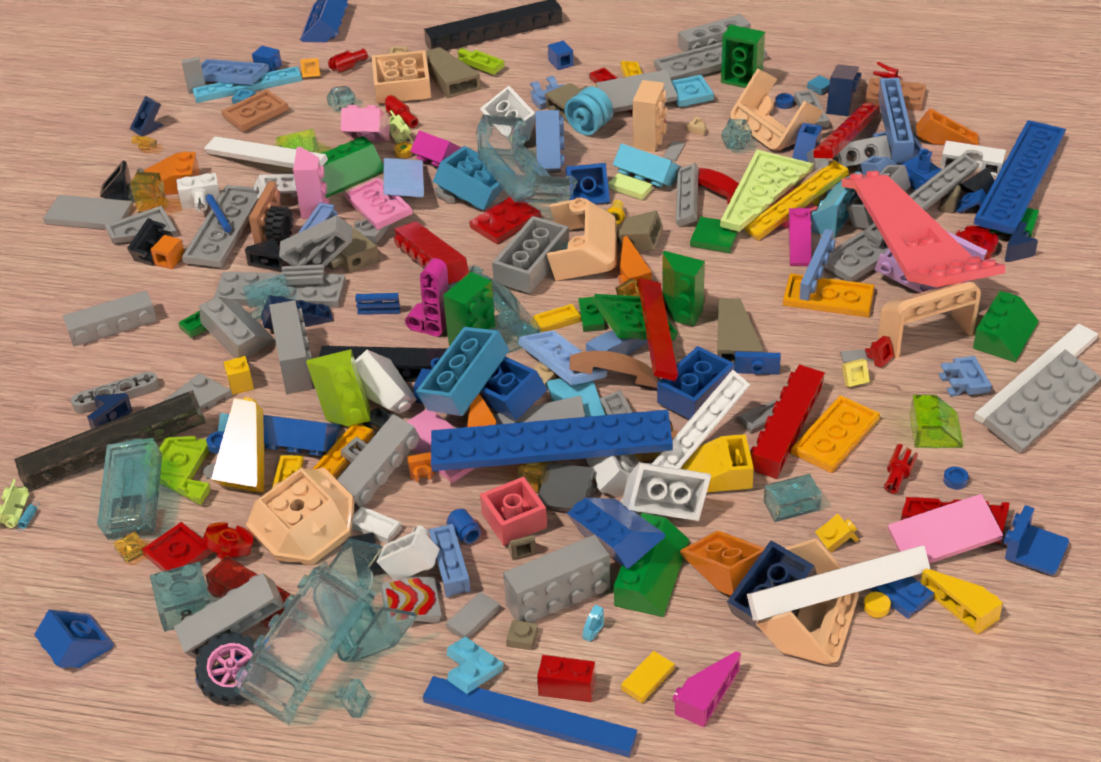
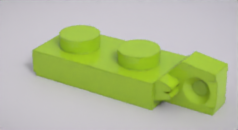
(481, 61)

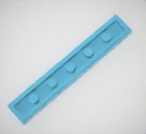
(268, 80)

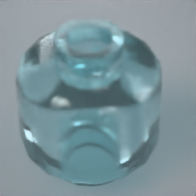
(340, 97)

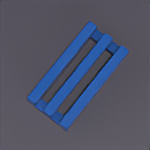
(368, 307)

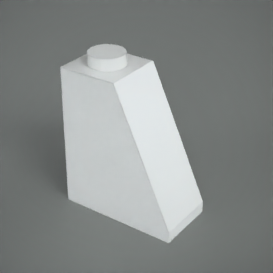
(383, 382)

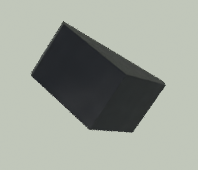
(265, 255)

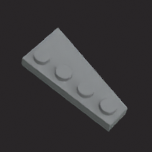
(205, 390)

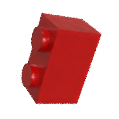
(566, 678)

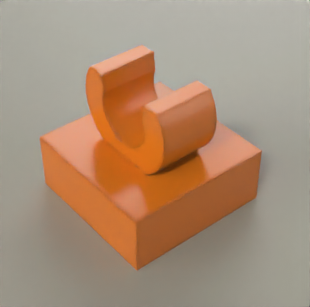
(420, 466)

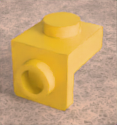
(836, 532)

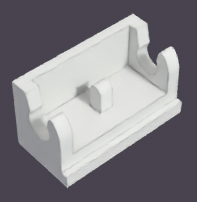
(284, 182)

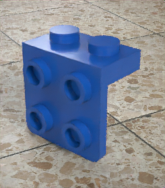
(1034, 545)

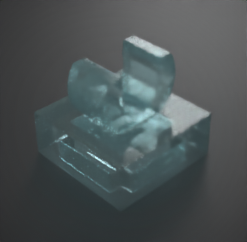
(354, 697)

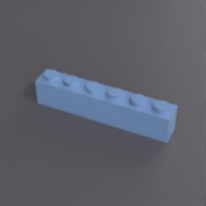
(895, 120)

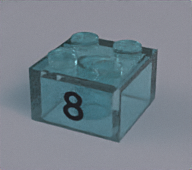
(179, 593)

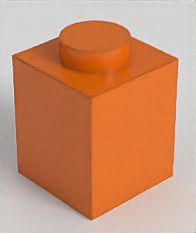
(167, 252)

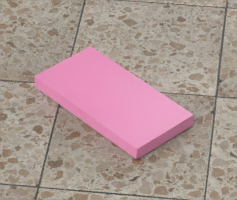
(377, 207)
(424, 423)
(948, 529)

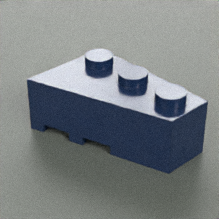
(842, 88)

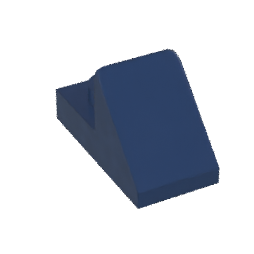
(145, 118)
(1020, 244)
(109, 409)

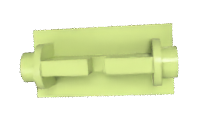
(399, 132)
(13, 497)

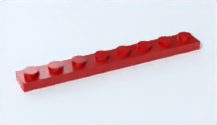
(847, 131)

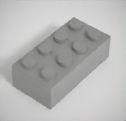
(525, 258)
(291, 346)
(557, 580)

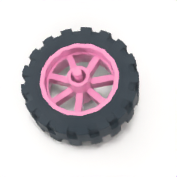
(214, 652)

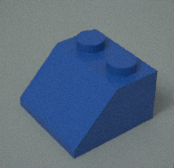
(591, 182)
(72, 638)

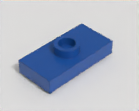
(757, 363)

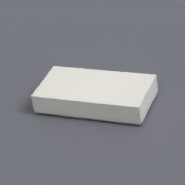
(369, 521)

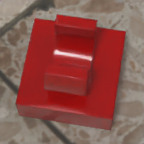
(880, 351)

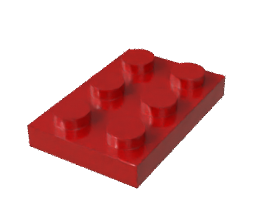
(503, 220)

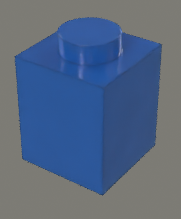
(560, 55)
(269, 56)

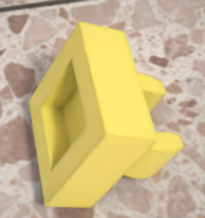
(855, 372)

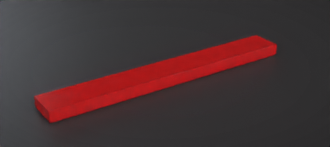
(657, 330)

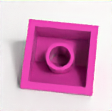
(432, 148)

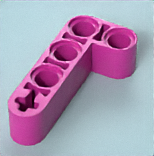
(430, 314)

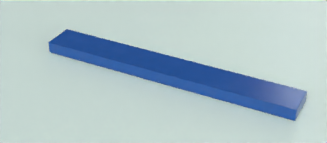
(532, 717)

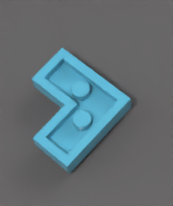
(474, 667)

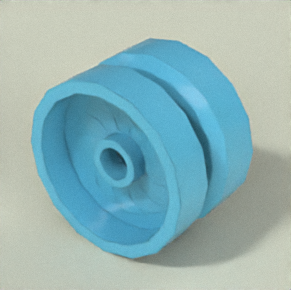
(589, 110)

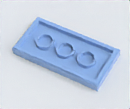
(403, 177)
(555, 352)

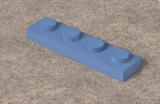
(815, 269)

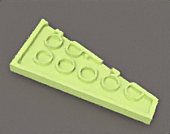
(761, 185)

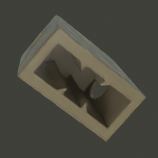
(557, 98)
(642, 230)
(357, 254)

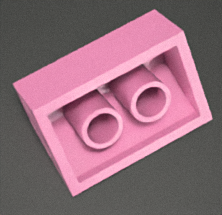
(309, 182)

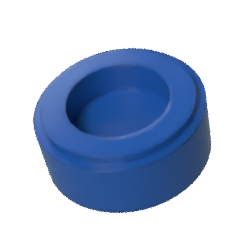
(784, 101)
(214, 441)
(955, 477)

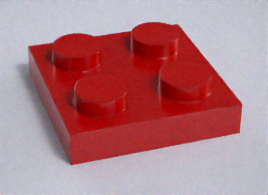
(176, 548)

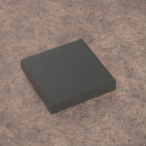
(565, 486)

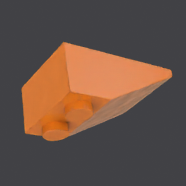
(174, 168)
(722, 559)

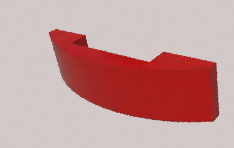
(717, 182)

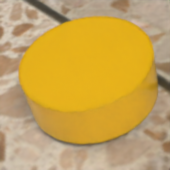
(877, 604)

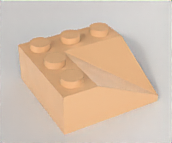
(401, 76)

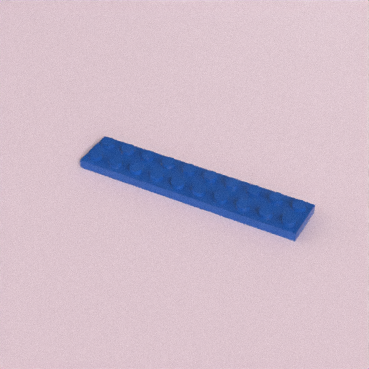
(1020, 177)
(551, 440)

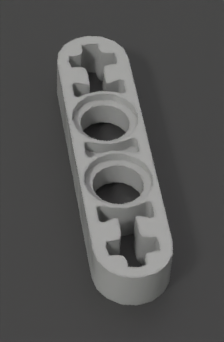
(83, 402)

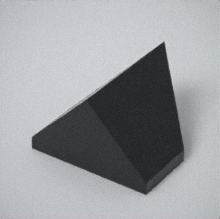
(978, 180)
(117, 184)

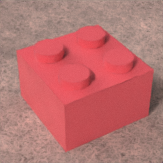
(513, 510)

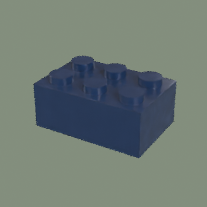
(772, 568)

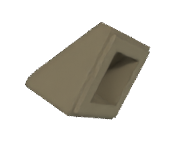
(950, 201)
(522, 547)

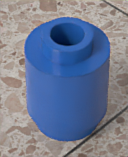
(465, 526)

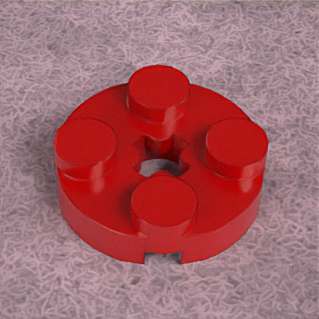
(982, 235)
(227, 540)

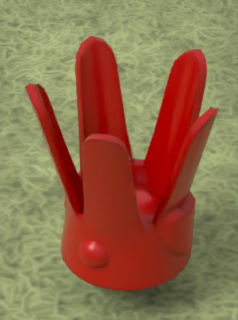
(892, 72)

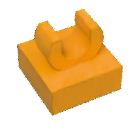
(310, 67)

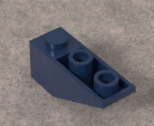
(312, 313)

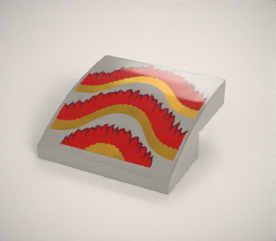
(413, 595)

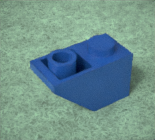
(807, 139)

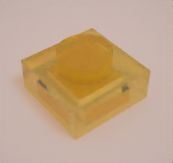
(144, 142)
(628, 288)
(129, 547)

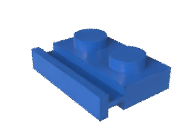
(906, 595)

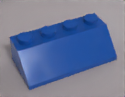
(324, 20)
(299, 434)
(618, 529)

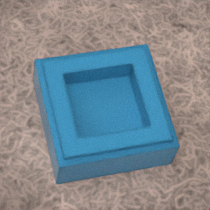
(819, 85)
(241, 95)

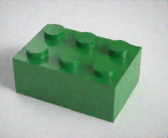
(741, 55)
(469, 305)

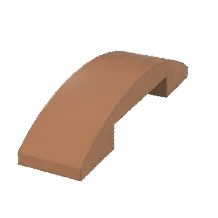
(614, 361)

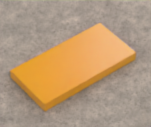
(831, 296)
(835, 434)

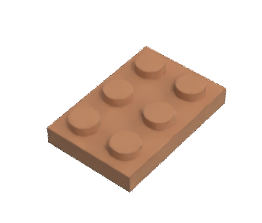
(912, 93)
(255, 110)
(268, 198)

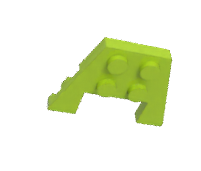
(180, 463)

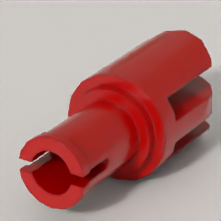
(346, 60)
(395, 105)
(899, 468)

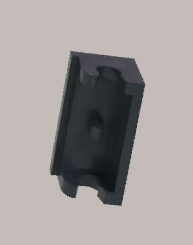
(145, 239)

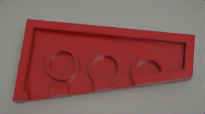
(918, 505)

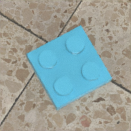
(692, 91)

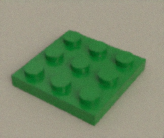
(625, 315)

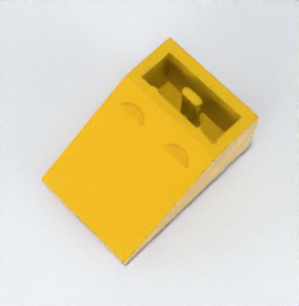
(726, 461)

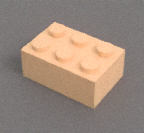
(649, 115)

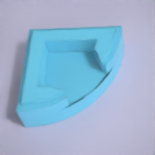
(223, 419)
(593, 623)

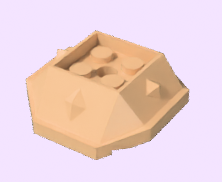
(304, 534)

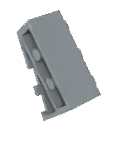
(317, 244)

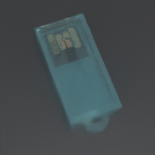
(130, 488)

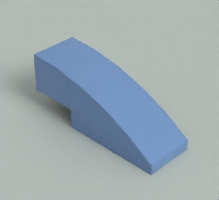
(610, 342)

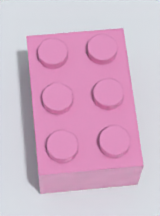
(365, 122)

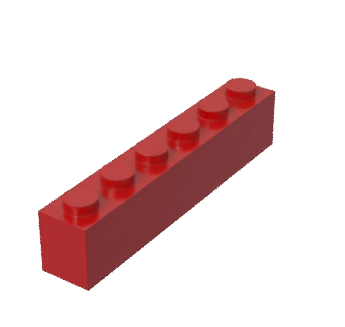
(424, 246)
(787, 421)

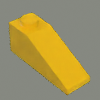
(965, 600)

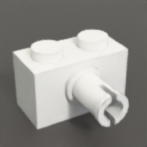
(195, 189)
(408, 554)

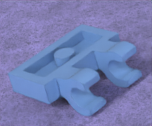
(538, 94)
(970, 374)

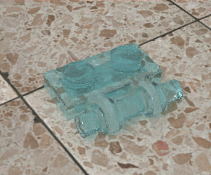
(258, 293)

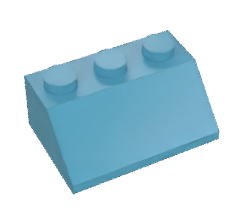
(646, 166)
(833, 209)

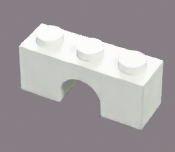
(985, 156)

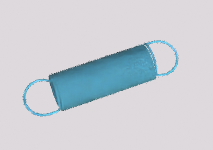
(27, 516)

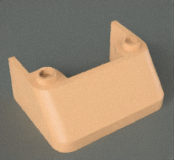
(755, 107)
(588, 253)
(958, 297)
(819, 628)

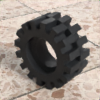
(278, 223)

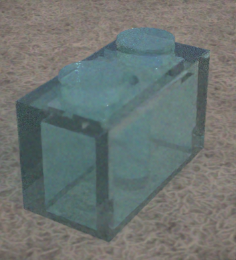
(792, 497)

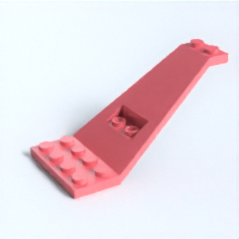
(914, 238)

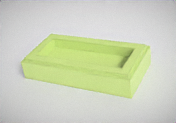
(630, 186)

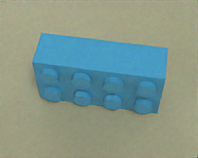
(462, 371)

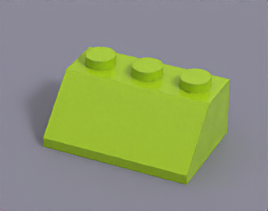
(340, 388)

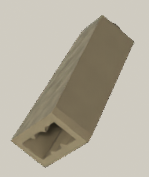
(451, 74)
(735, 330)

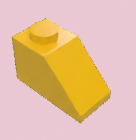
(238, 375)

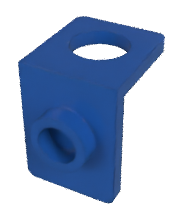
(971, 200)

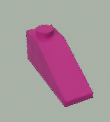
(799, 236)
(705, 690)

